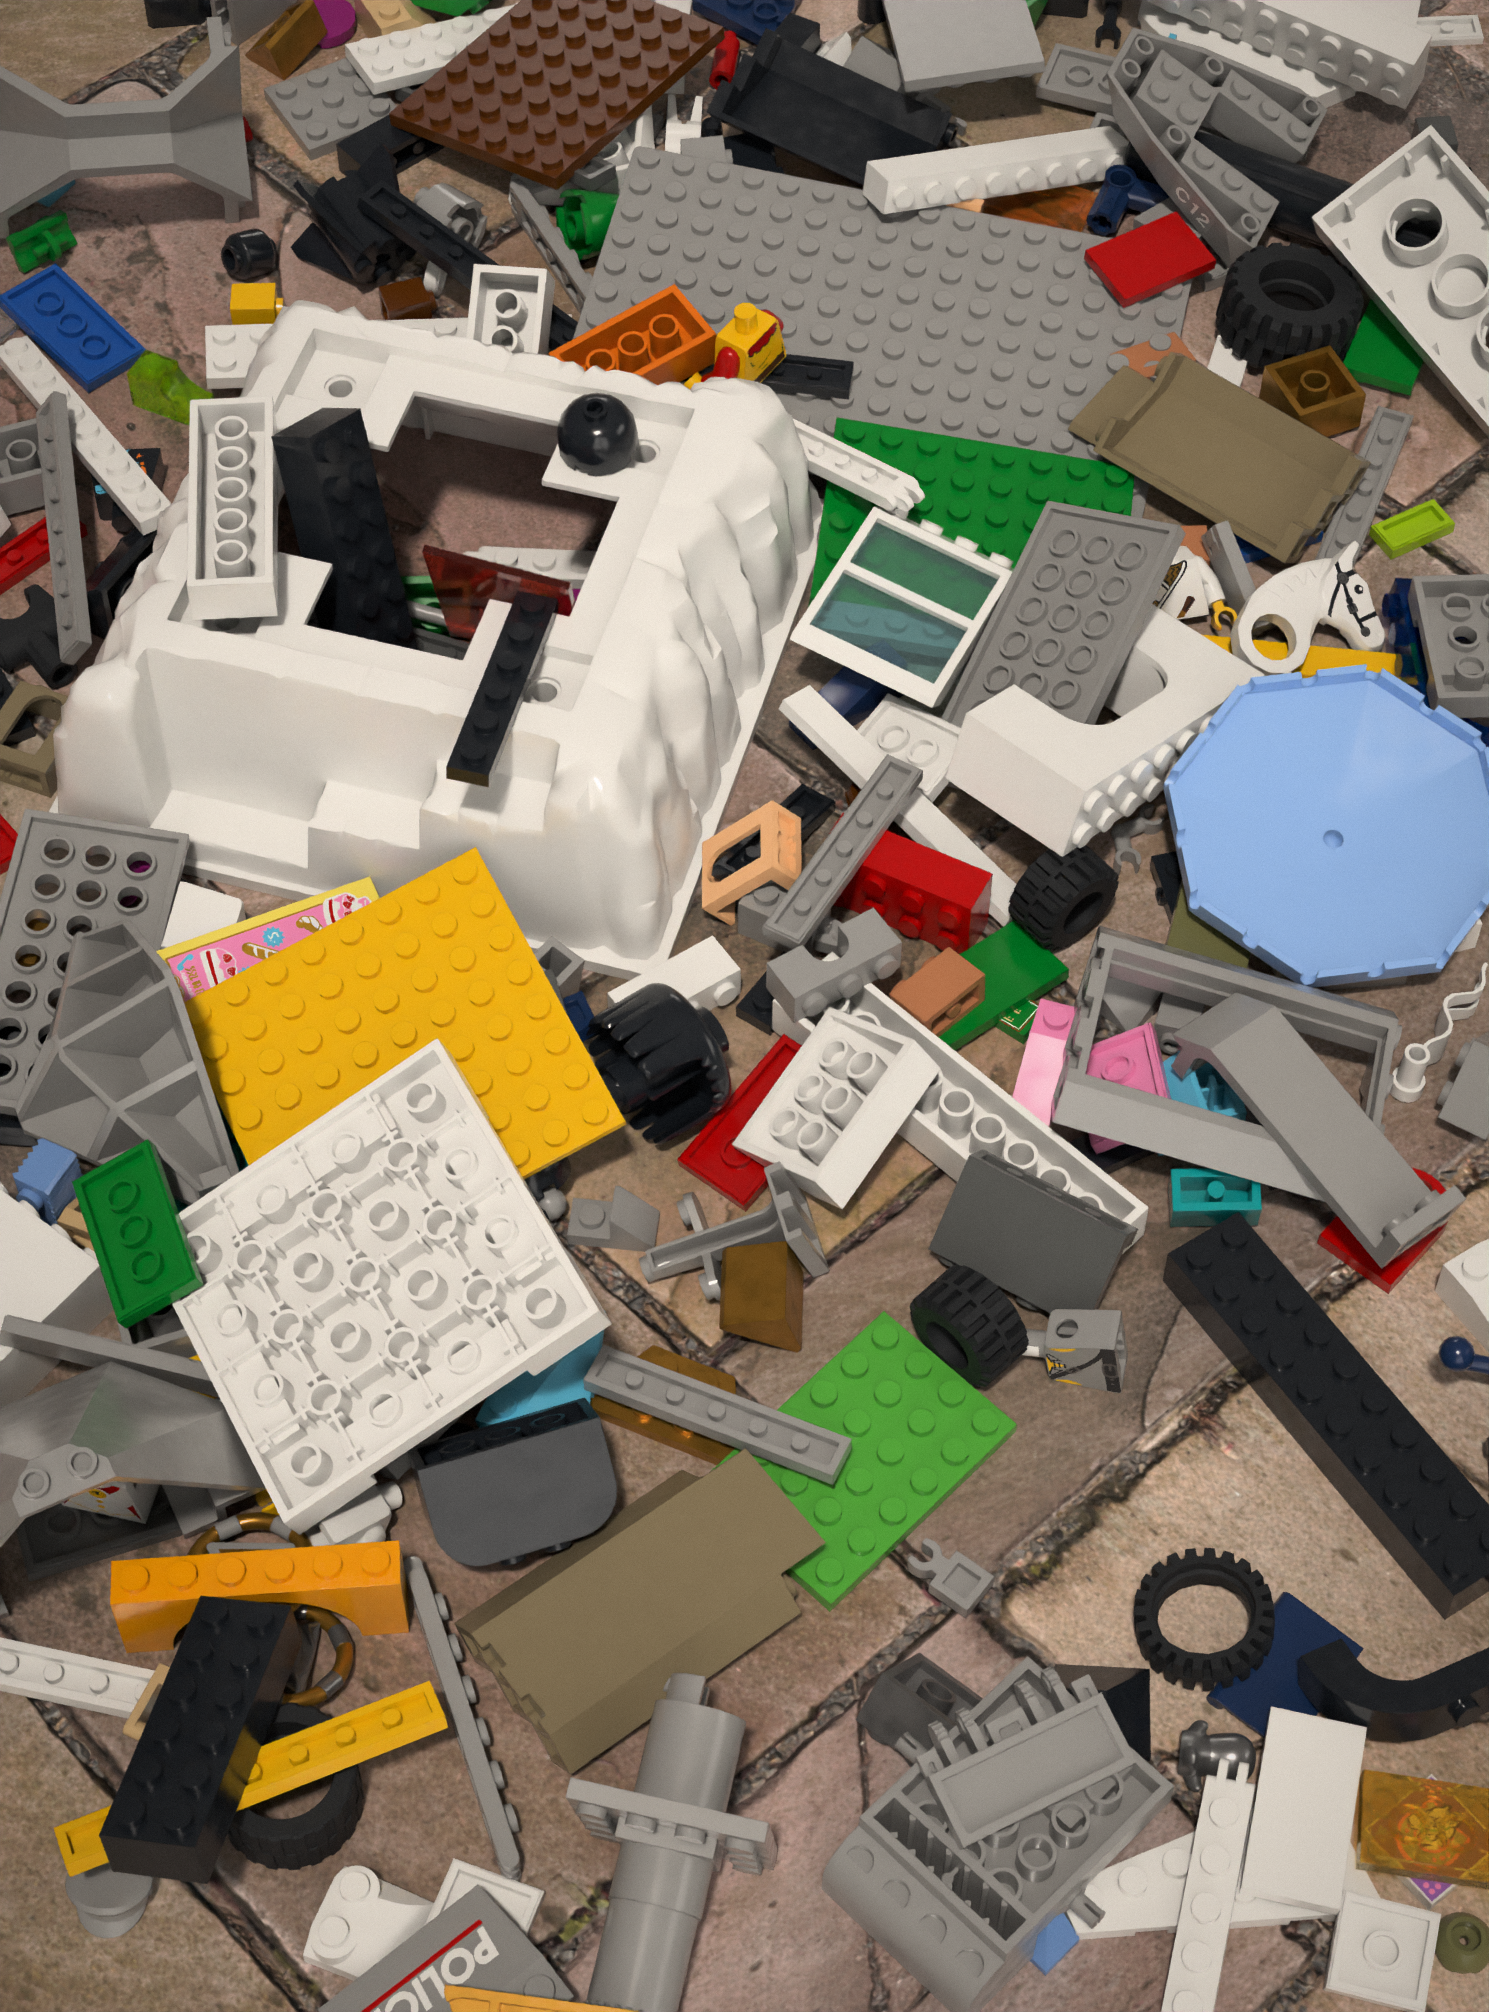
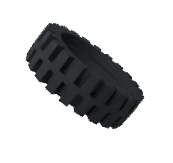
(1203, 1667)

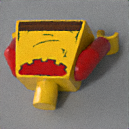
(747, 346)

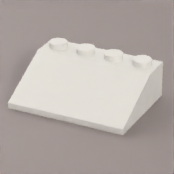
(838, 1105)

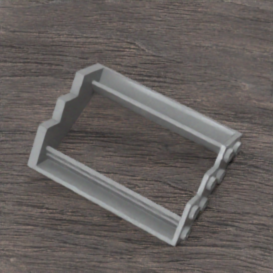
(1188, 1130)

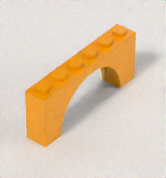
(355, 1580)

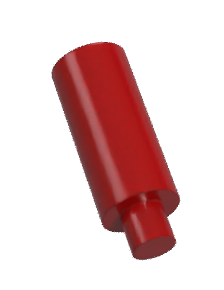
(725, 59)

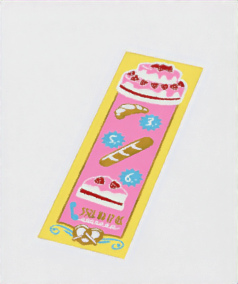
(232, 949)

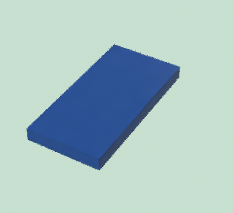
(71, 327)

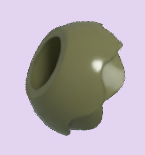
(1459, 1957)

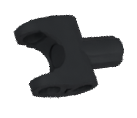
(35, 639)

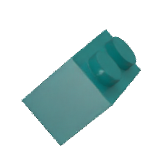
(1211, 1197)

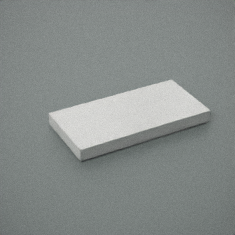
(1303, 1811)

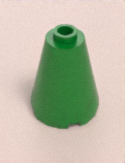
(585, 220)

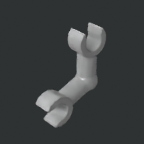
(1122, 832)

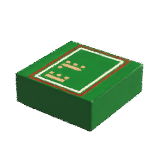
(1019, 1022)

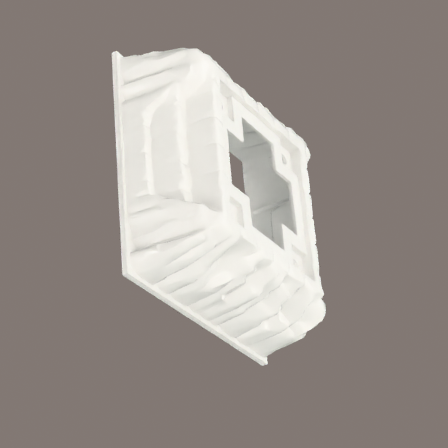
(328, 752)

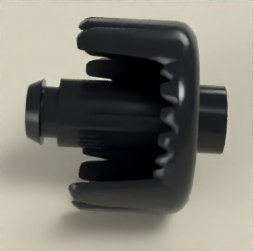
(662, 1060)

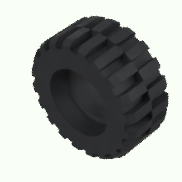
(1287, 304)

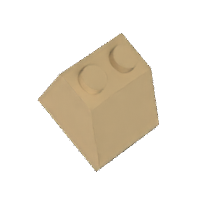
(387, 16)

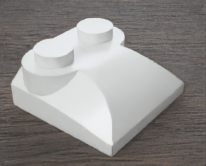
(362, 1922)

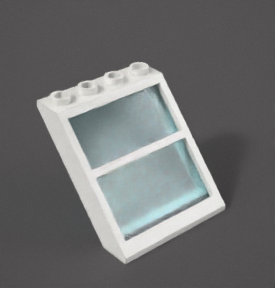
(905, 605)

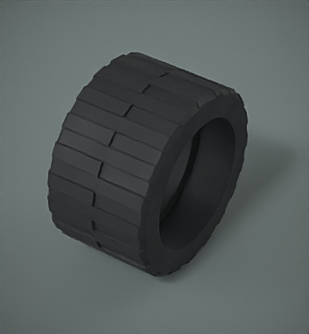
(309, 1836)

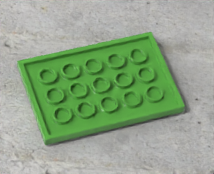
(913, 1443)

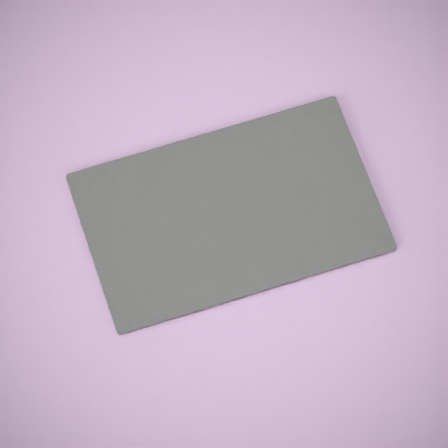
(942, 308)

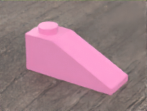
(1043, 1058)

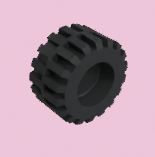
(1063, 896)
(969, 1325)

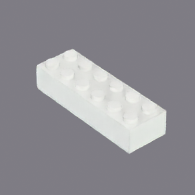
(232, 509)

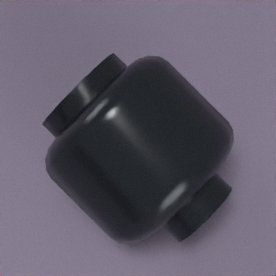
(249, 254)

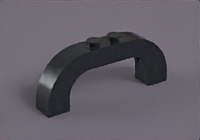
(1395, 1708)

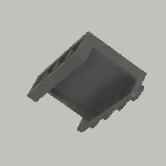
(1030, 1236)

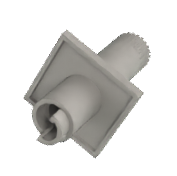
(669, 1844)

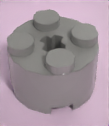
(454, 210)

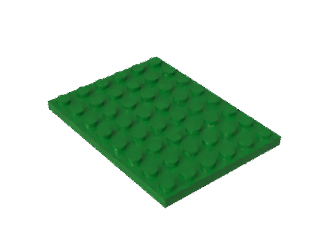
(969, 489)

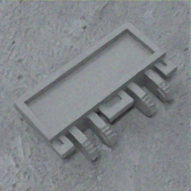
(1030, 1758)

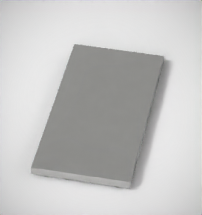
(962, 41)

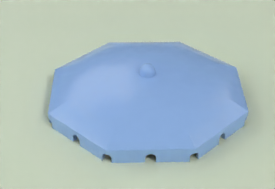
(1335, 826)

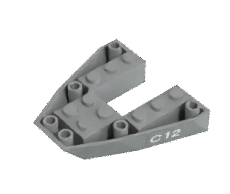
(1162, 96)

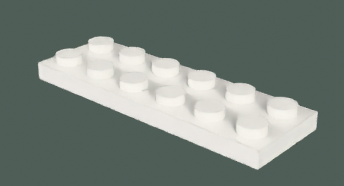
(416, 53)

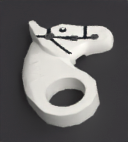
(1300, 598)

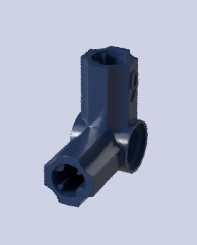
(1120, 193)

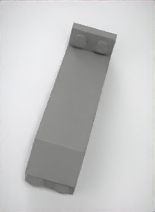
(1316, 1124)

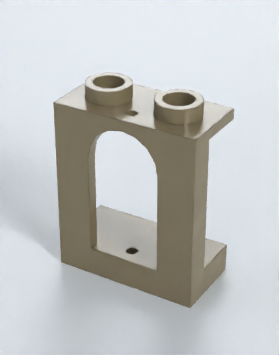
(21, 768)

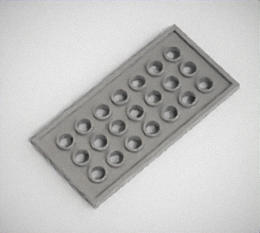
(63, 909)

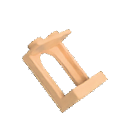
(778, 861)

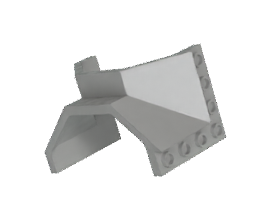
(187, 133)

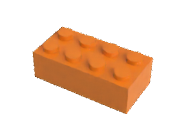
(655, 339)

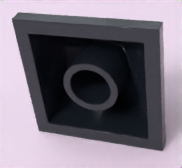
(1126, 1695)

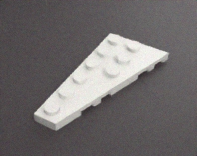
(1150, 1887)

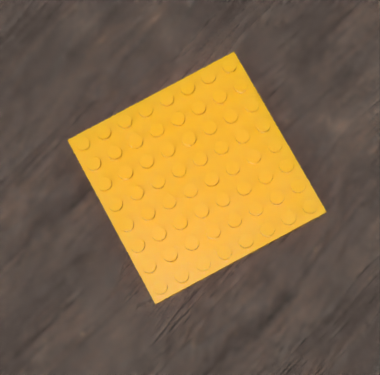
(381, 986)

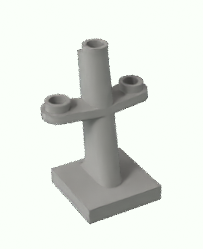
(784, 1219)

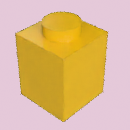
(254, 303)

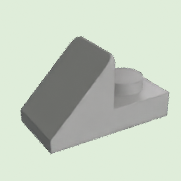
(618, 1224)

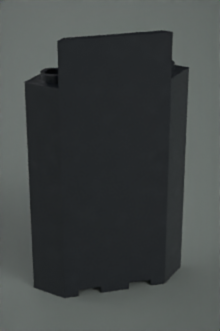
(825, 111)

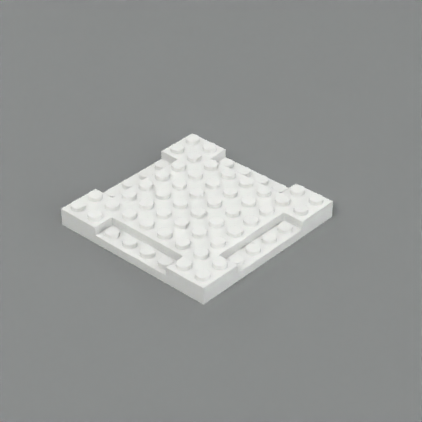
(375, 1285)

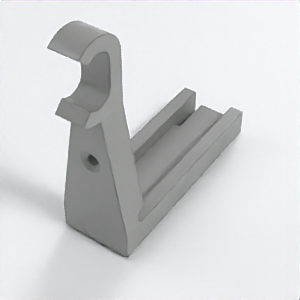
(1231, 570)

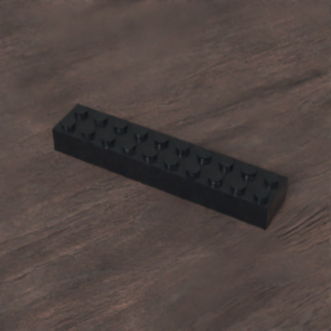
(1337, 1410)

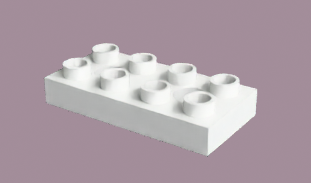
(1430, 291)

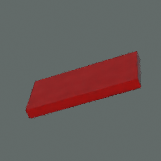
(711, 1153)

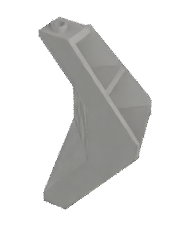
(126, 1067)

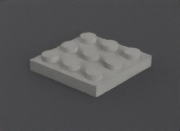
(326, 106)

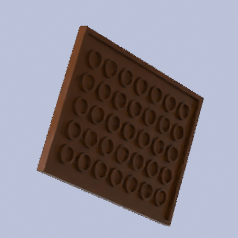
(556, 82)

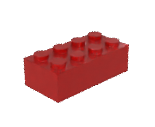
(921, 892)

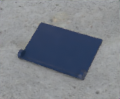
(1276, 1681)

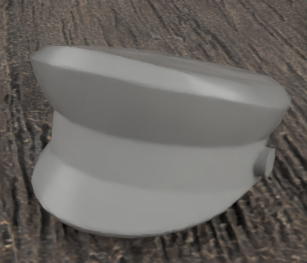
(108, 1900)

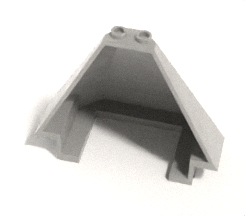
(123, 1430)

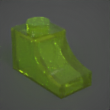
(162, 387)

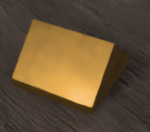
(289, 39)
(762, 1294)

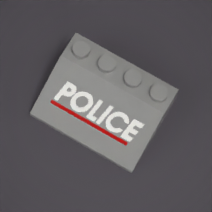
(463, 1947)

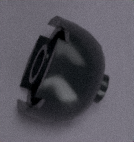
(597, 434)

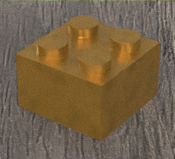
(1315, 391)

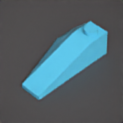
(549, 1388)

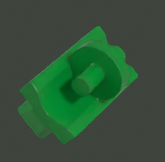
(41, 241)

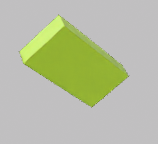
(1412, 529)

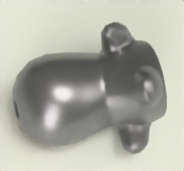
(1202, 1754)

